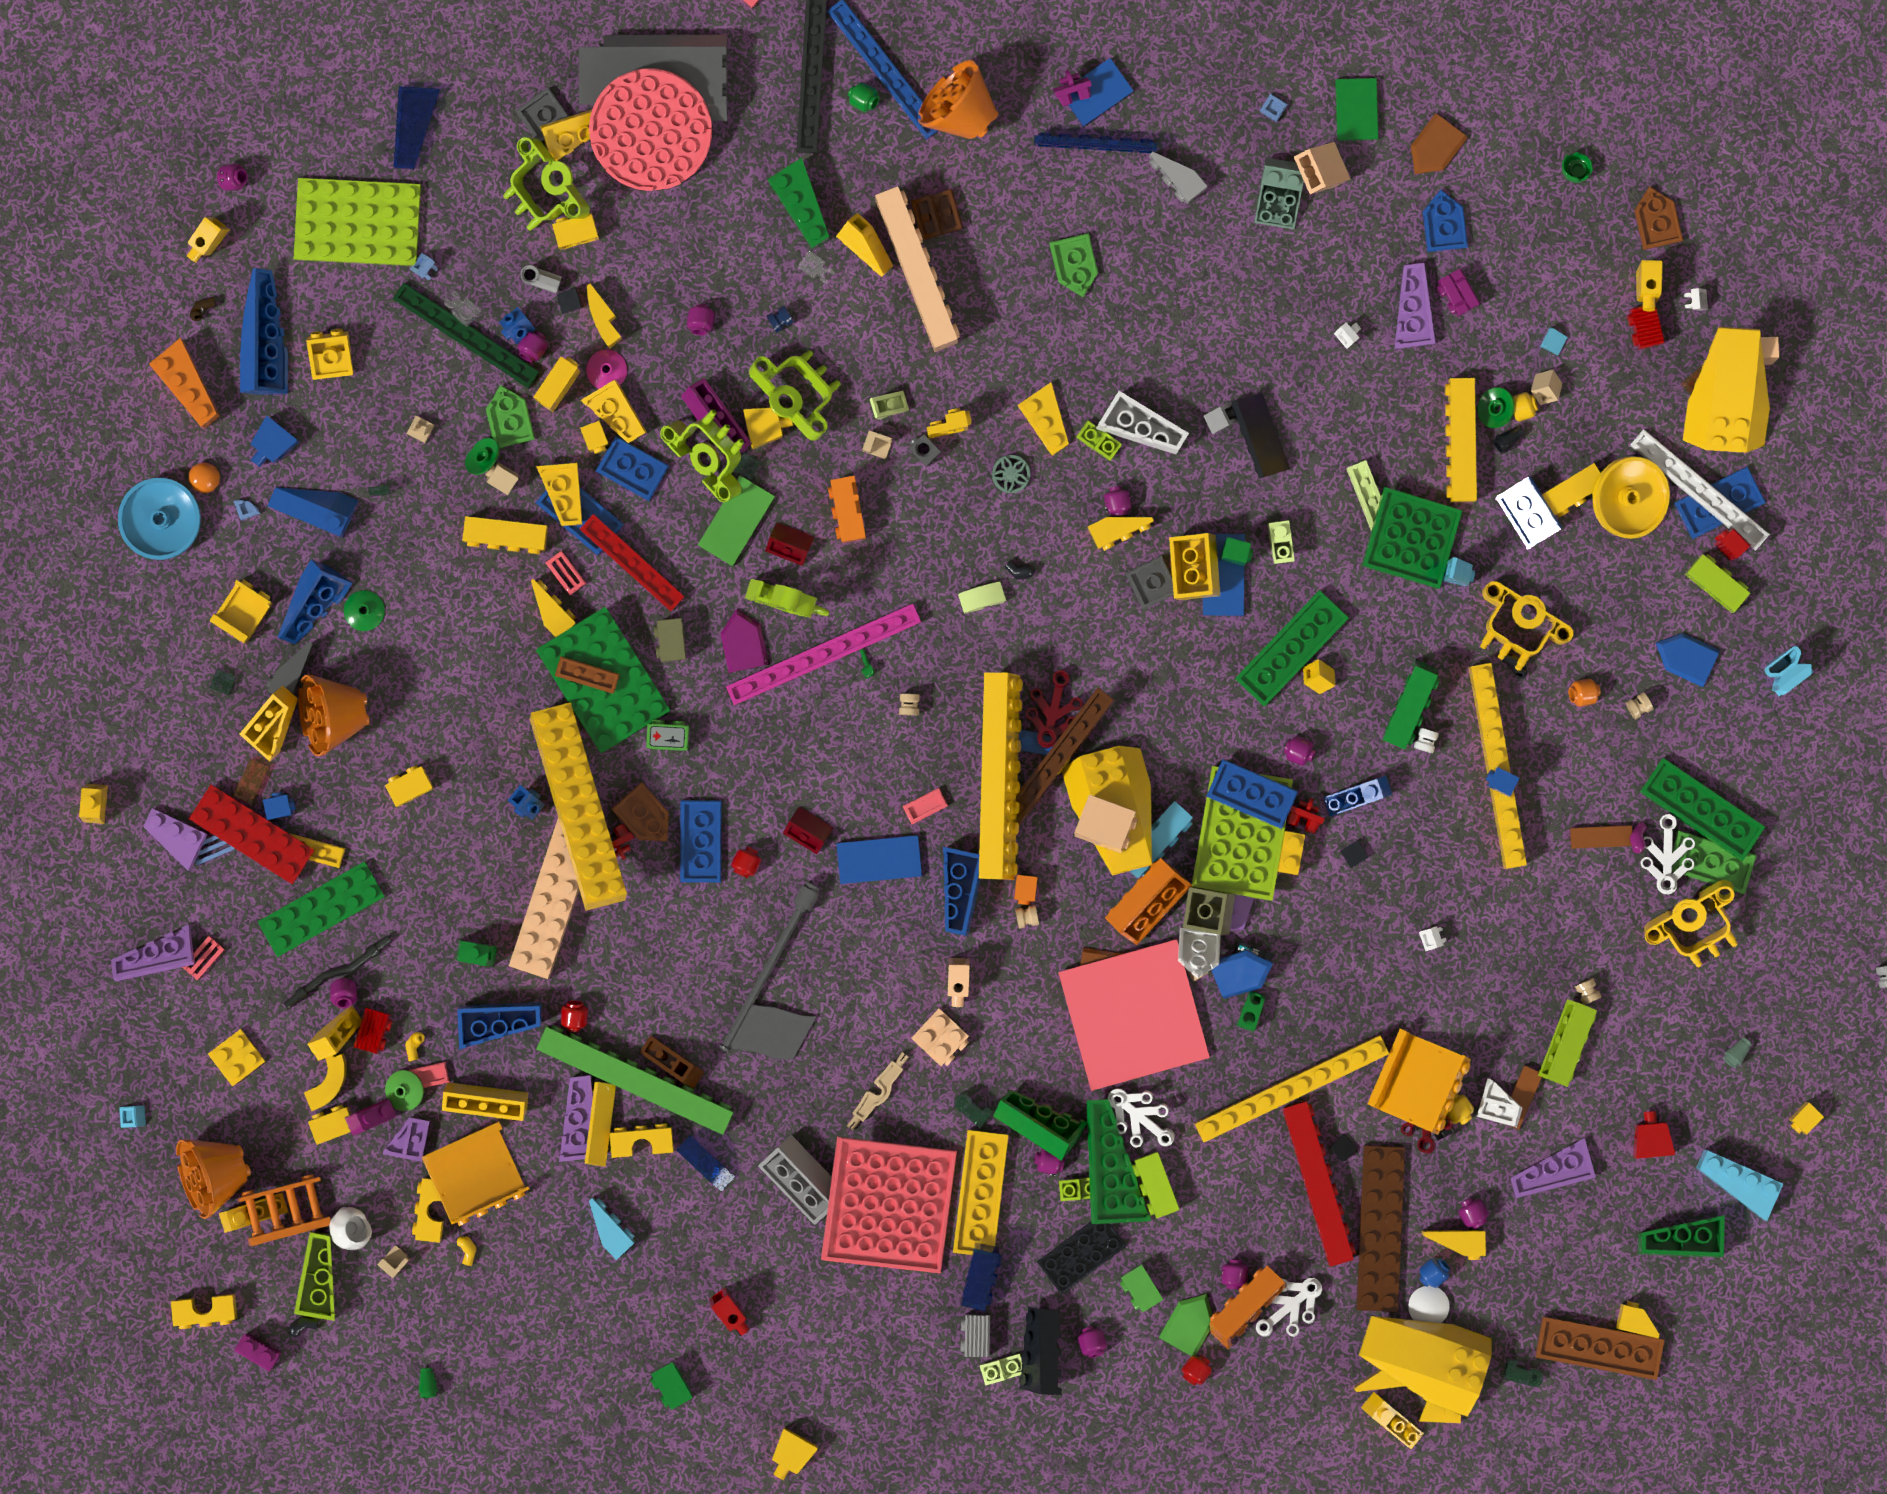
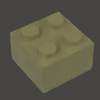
(1209, 911)

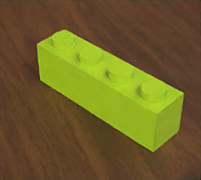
(1567, 1043)

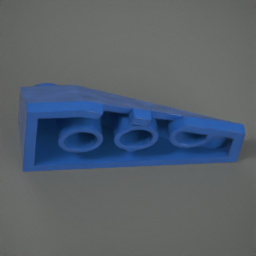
(318, 508)
(314, 594)

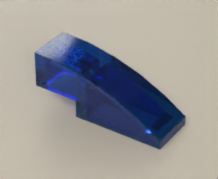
(705, 1163)

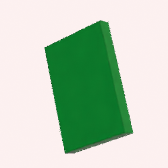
(1356, 109)

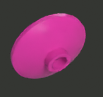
(603, 358)

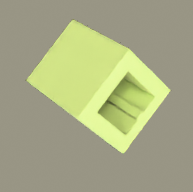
(1281, 542)

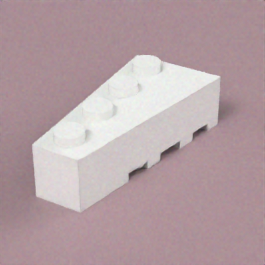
(1138, 423)

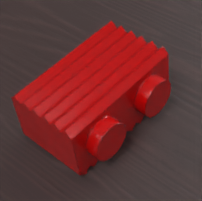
(1646, 328)
(1731, 543)
(372, 1031)

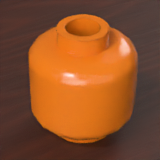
(1584, 692)

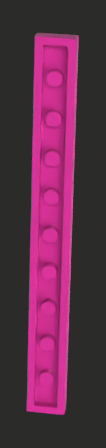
(823, 654)

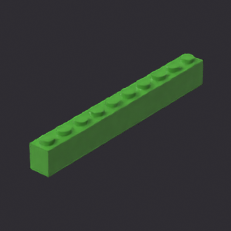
(635, 1080)

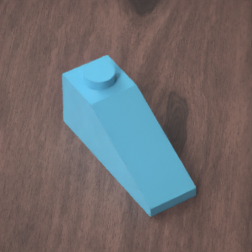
(1459, 572)

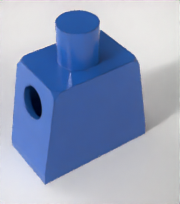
(271, 442)

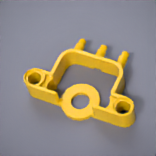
(1498, 600)
(1708, 942)

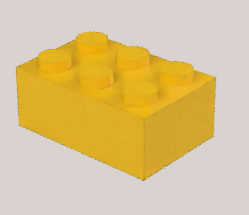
(1194, 566)

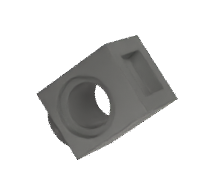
(926, 459)

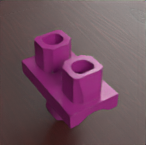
(1081, 86)

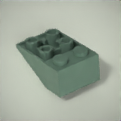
(1279, 194)

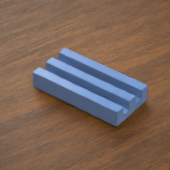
(199, 861)

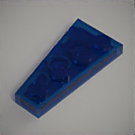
(412, 122)

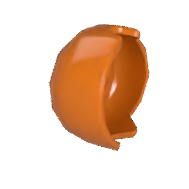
(203, 477)

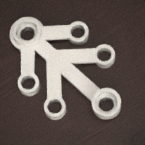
(1668, 858)
(1138, 1116)
(1292, 1305)

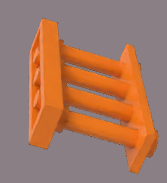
(298, 1225)

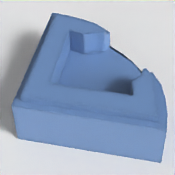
(246, 509)

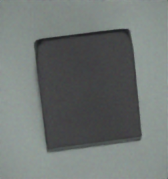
(569, 301)
(1343, 1148)

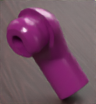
(1637, 839)

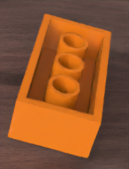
(1148, 901)

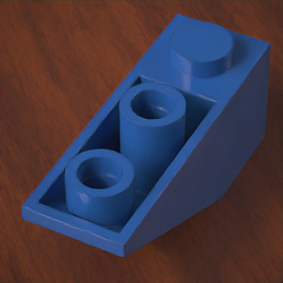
(1357, 796)

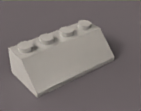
(799, 1178)

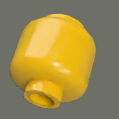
(1524, 406)
(1461, 1110)

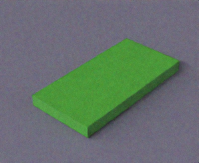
(736, 522)
(1713, 862)

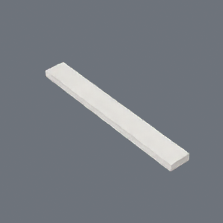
(1699, 489)

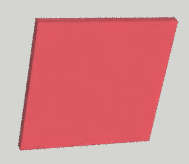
(1133, 1015)
(888, 1205)

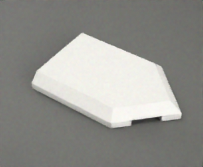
(1198, 951)

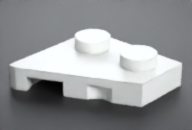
(1498, 1105)

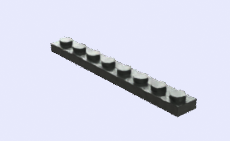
(811, 76)

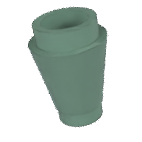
(1735, 1055)

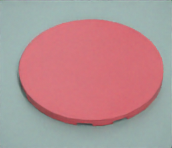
(650, 129)

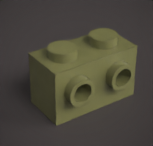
(671, 640)

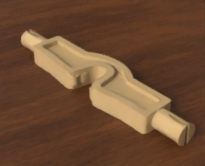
(885, 1083)

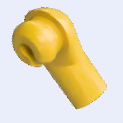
(412, 1044)
(468, 1248)

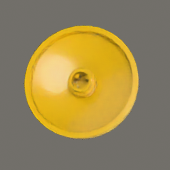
(1631, 497)

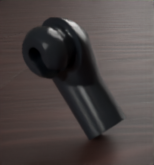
(1019, 572)
(1512, 660)
(302, 1323)

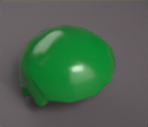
(1577, 167)

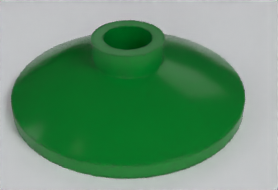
(1489, 405)
(482, 456)
(374, 613)

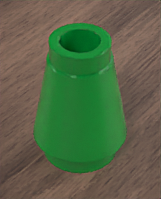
(427, 1384)

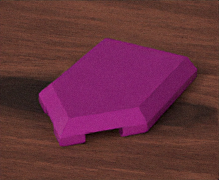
(743, 643)

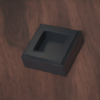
(1354, 854)

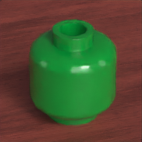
(863, 97)

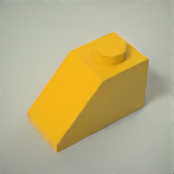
(1635, 1320)

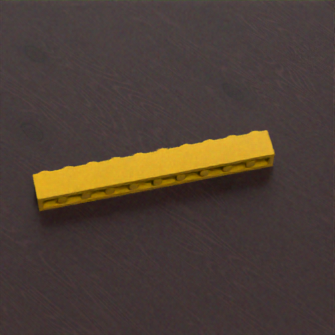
(1496, 756)
(1291, 1088)

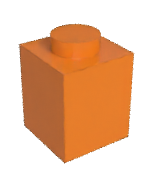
(1025, 889)

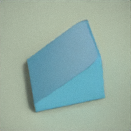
(1553, 341)
(132, 1116)

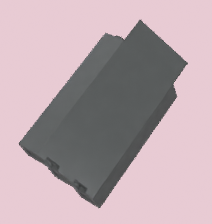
(693, 57)

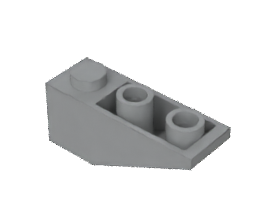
(1183, 179)

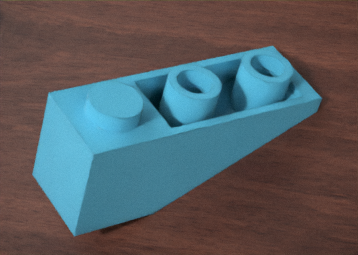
(611, 1234)

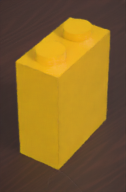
(557, 383)

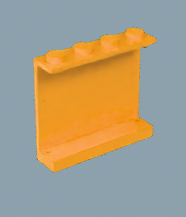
(1419, 1082)
(474, 1174)

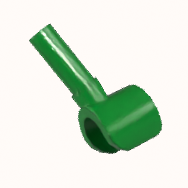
(868, 670)

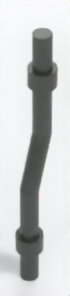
(303, 992)

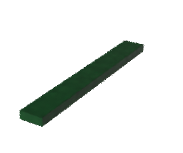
(466, 336)

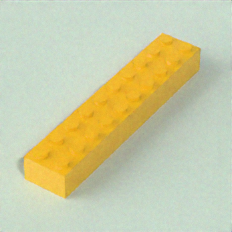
(1000, 776)
(578, 806)

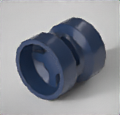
(778, 319)

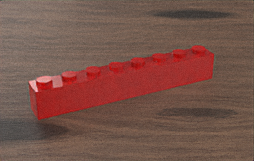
(1318, 1184)

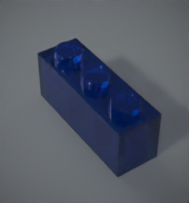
(981, 1276)

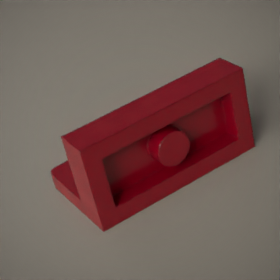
(789, 544)
(807, 830)

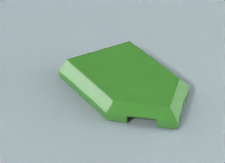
(1074, 263)
(509, 418)
(1188, 1324)

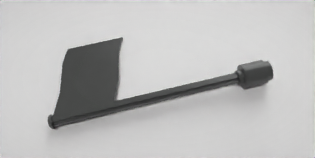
(770, 1028)

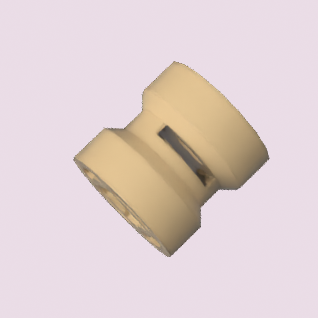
(1639, 705)
(909, 709)
(1027, 916)
(1589, 993)

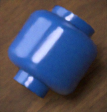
(1434, 1272)

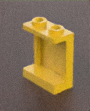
(242, 611)

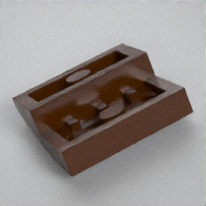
(937, 214)

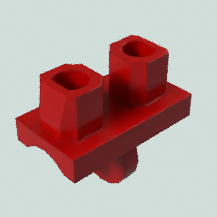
(1313, 820)
(623, 837)

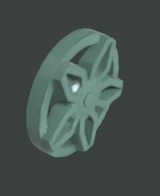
(1011, 474)

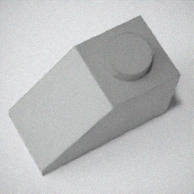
(1221, 418)

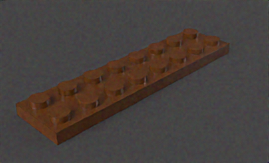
(1380, 1228)

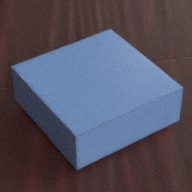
(1273, 107)

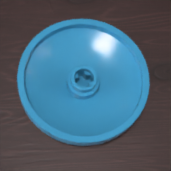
(159, 518)

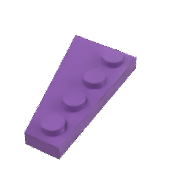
(1414, 311)
(577, 1119)

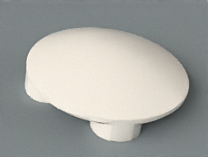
(1428, 1305)

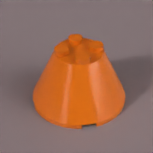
(959, 103)
(330, 712)
(210, 1173)

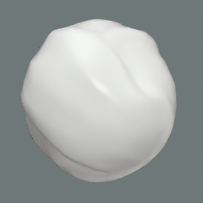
(350, 1229)

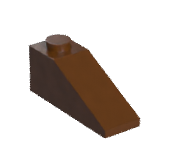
(672, 1062)

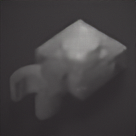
(813, 266)
(463, 310)

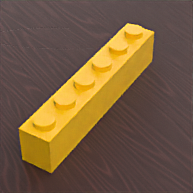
(1462, 440)

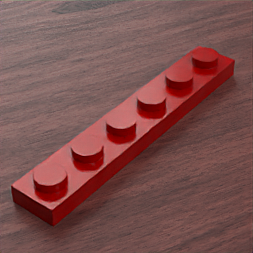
(632, 562)

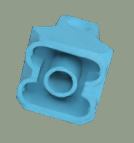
(1787, 670)

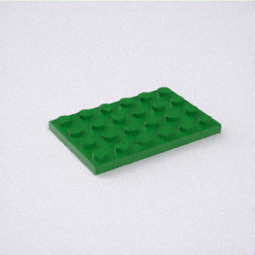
(605, 715)

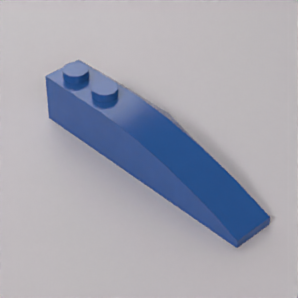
(262, 346)

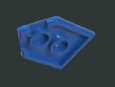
(1444, 224)
(1687, 657)
(1240, 973)

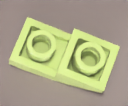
(981, 597)
(1001, 1369)

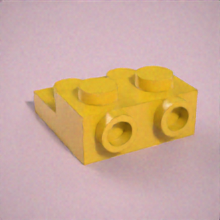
(329, 354)
(955, 421)

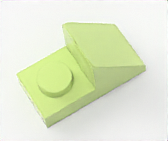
(889, 404)

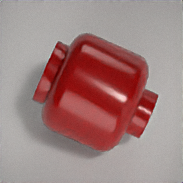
(746, 862)
(574, 1015)
(1196, 1370)

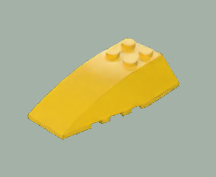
(1730, 395)
(1122, 779)
(1430, 1359)

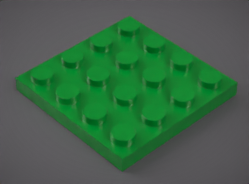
(1411, 538)

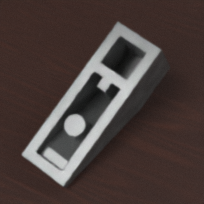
(292, 671)

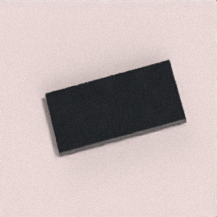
(1260, 435)
(1081, 1254)

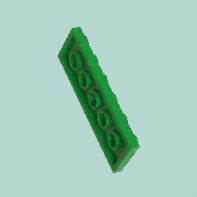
(1291, 648)
(1702, 809)
(321, 909)

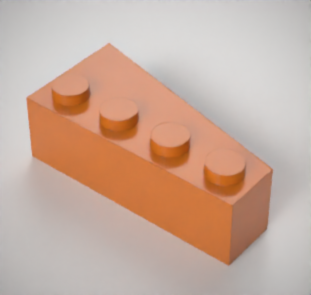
(182, 377)
(1246, 1306)

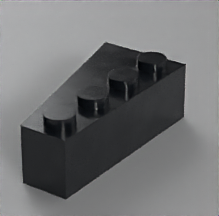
(1041, 1352)

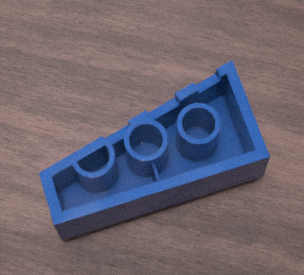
(960, 889)
(495, 1021)

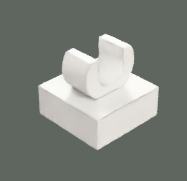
(1699, 299)
(1347, 334)
(1431, 938)

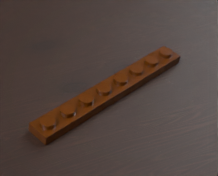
(1062, 752)

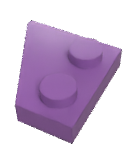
(410, 1140)

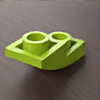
(1098, 440)
(1074, 1189)

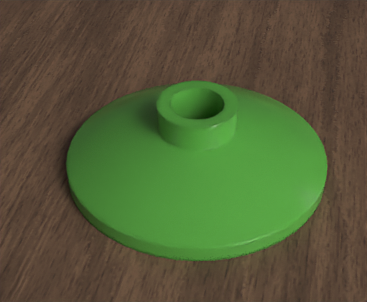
(412, 1089)

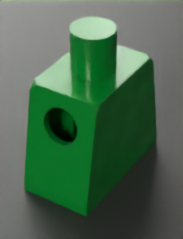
(476, 953)

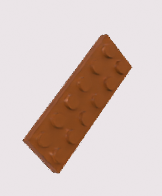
(1599, 1348)

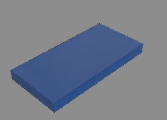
(1737, 488)
(588, 507)
(1231, 585)
(1252, 794)
(700, 841)
(879, 859)

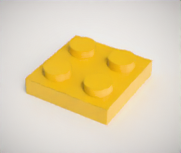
(236, 1057)

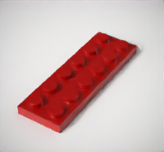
(251, 834)

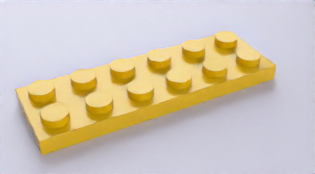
(980, 1190)

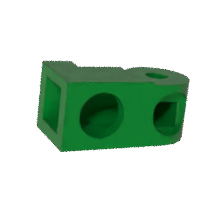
(1251, 1011)

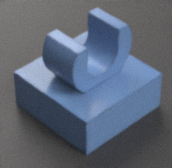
(423, 265)

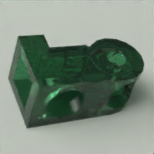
(965, 1105)
(1529, 1377)

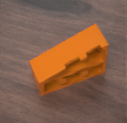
(847, 509)

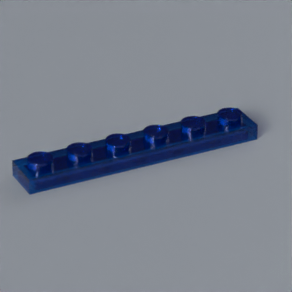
(1085, 142)

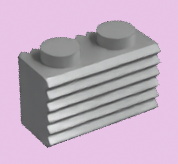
(976, 1335)

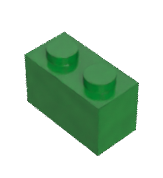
(1236, 552)
(672, 1385)

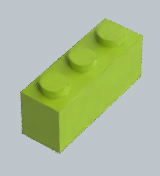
(1718, 582)
(1155, 1185)

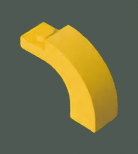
(331, 1085)

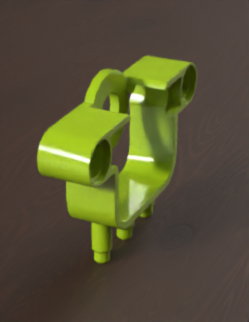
(531, 158)
(763, 379)
(725, 485)
(784, 599)

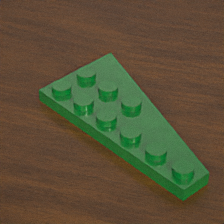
(1111, 1174)

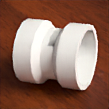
(1424, 745)

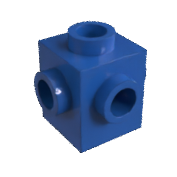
(516, 325)
(529, 805)

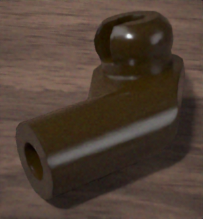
(200, 307)

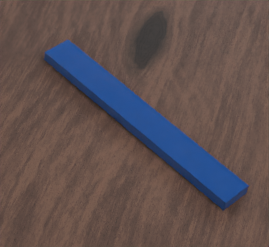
(879, 63)

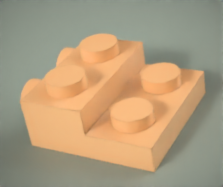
(941, 1038)

